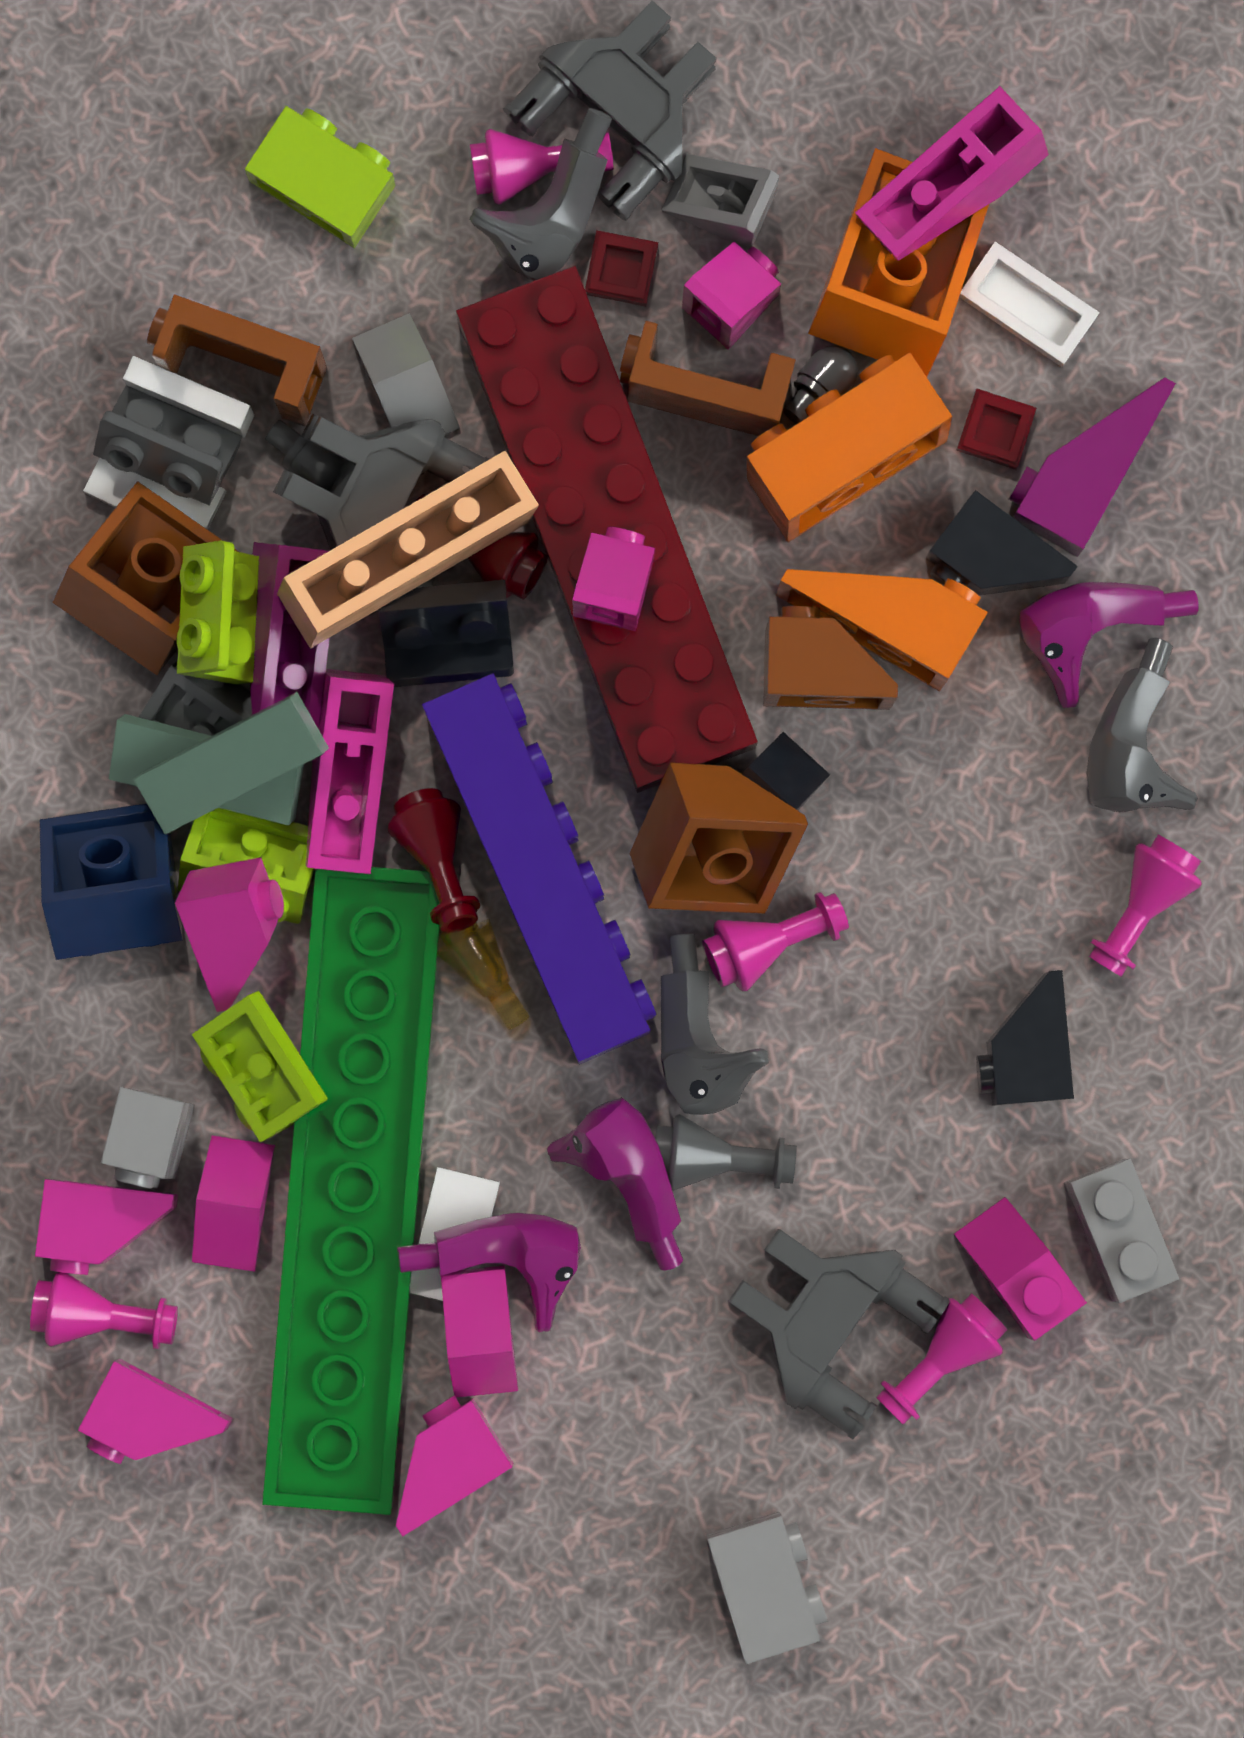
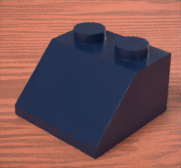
(108, 882)

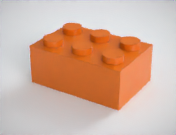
(847, 444)

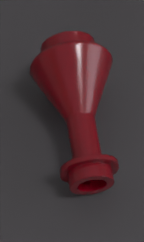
(511, 559)
(428, 831)

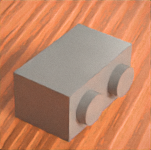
(146, 1137)
(1121, 1230)
(765, 1586)

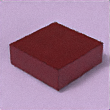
(621, 268)
(996, 429)

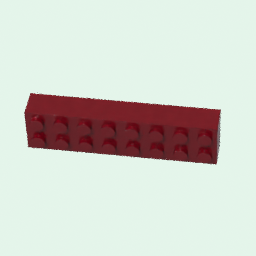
(588, 472)

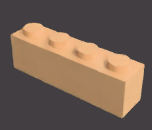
(407, 549)

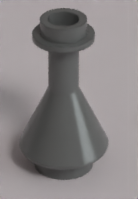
(697, 1154)

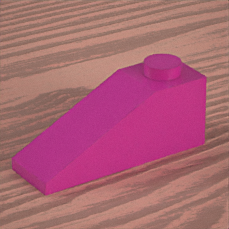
(956, 175)
(350, 773)

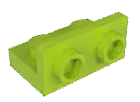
(217, 613)
(235, 837)
(258, 1067)

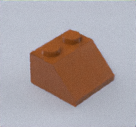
(129, 577)
(820, 665)
(714, 842)

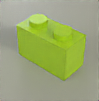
(321, 174)

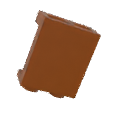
(245, 342)
(701, 395)

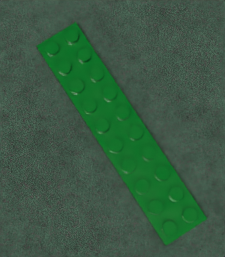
(353, 1193)

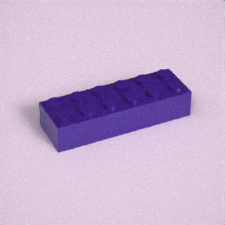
(536, 868)

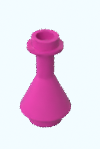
(511, 164)
(1158, 880)
(747, 949)
(73, 1310)
(962, 1338)

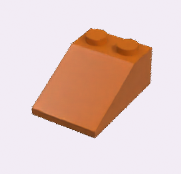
(887, 303)
(899, 618)

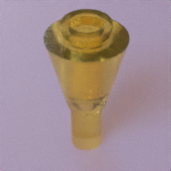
(478, 960)

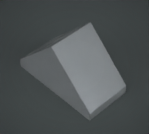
(722, 197)
(404, 374)

